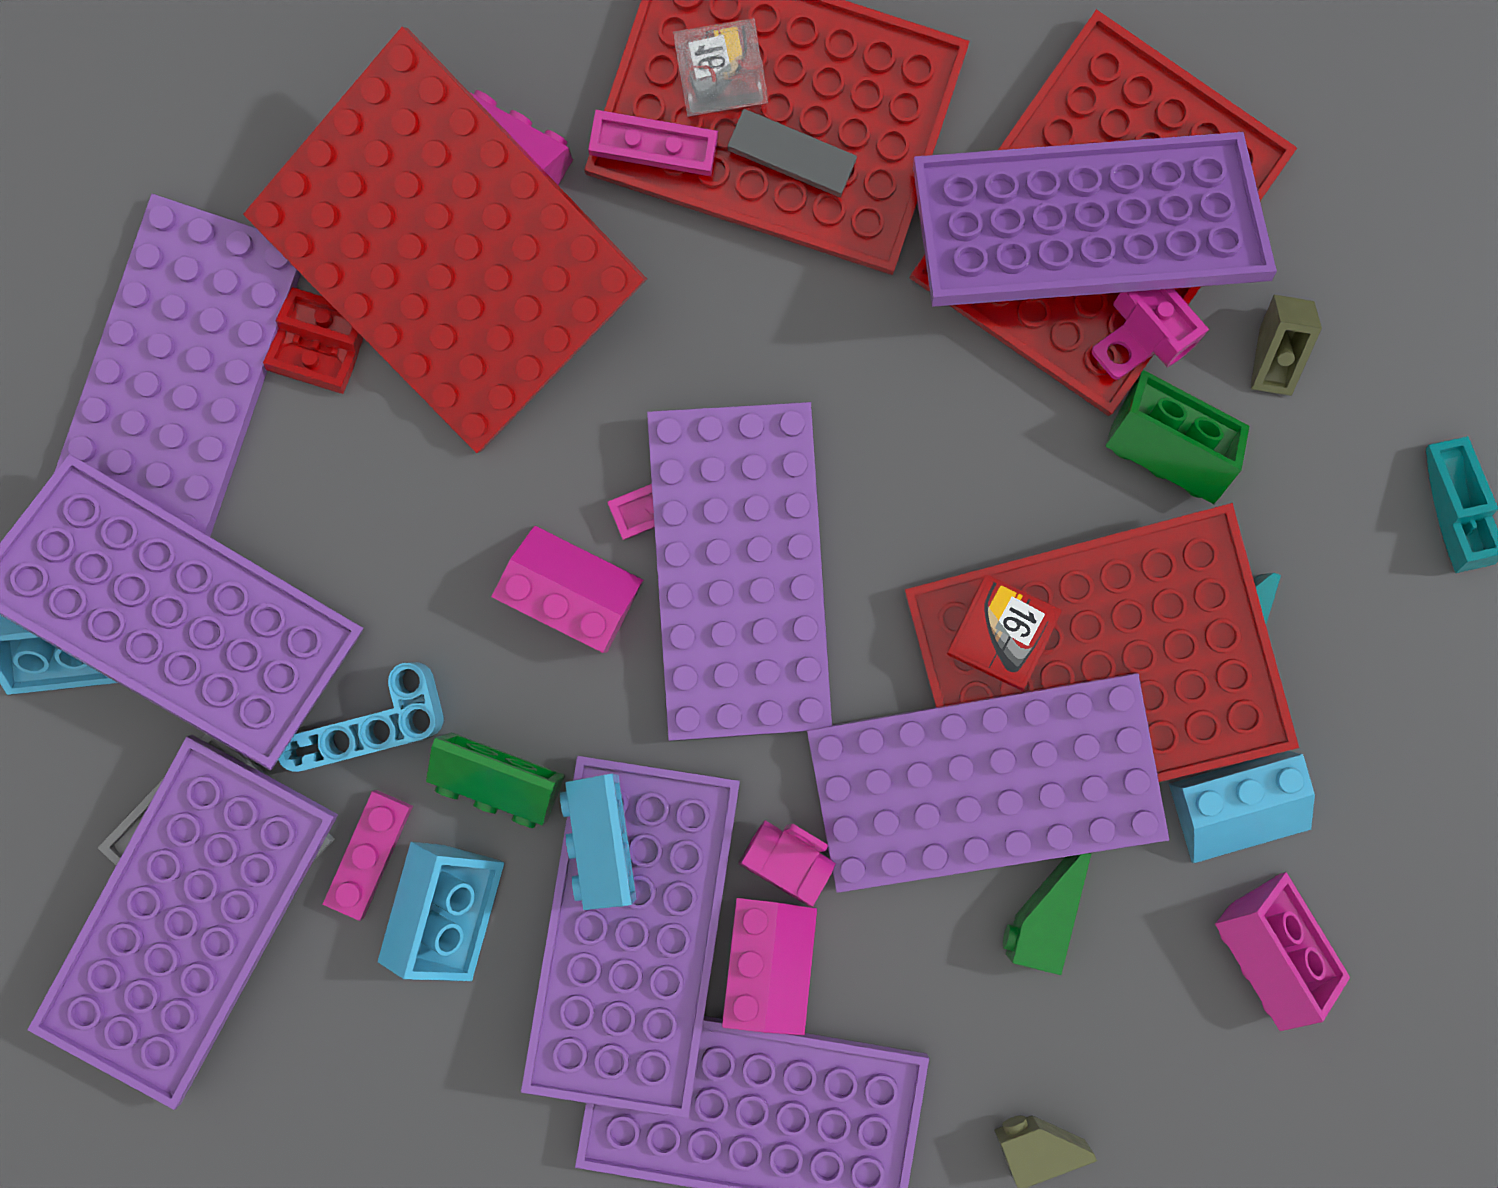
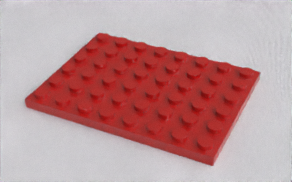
(828, 73)
(1108, 92)
(443, 242)
(1145, 602)

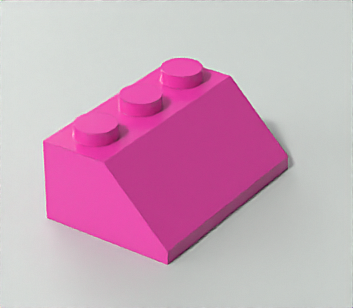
(545, 148)
(568, 589)
(1283, 953)
(769, 967)

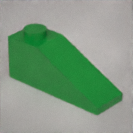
(1047, 919)

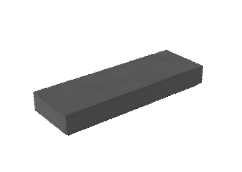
(792, 153)

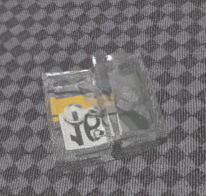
(720, 67)

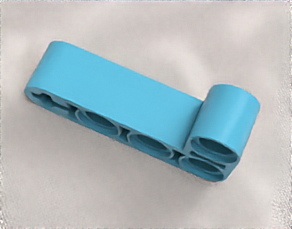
(361, 729)

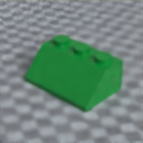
(1179, 438)
(493, 779)

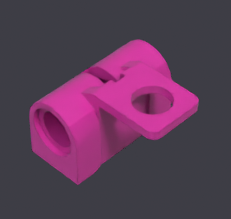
(1154, 324)
(789, 861)

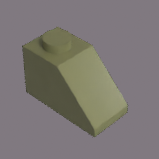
(1284, 344)
(1040, 1150)

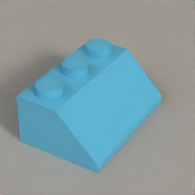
(36, 666)
(1244, 804)
(598, 842)
(440, 913)

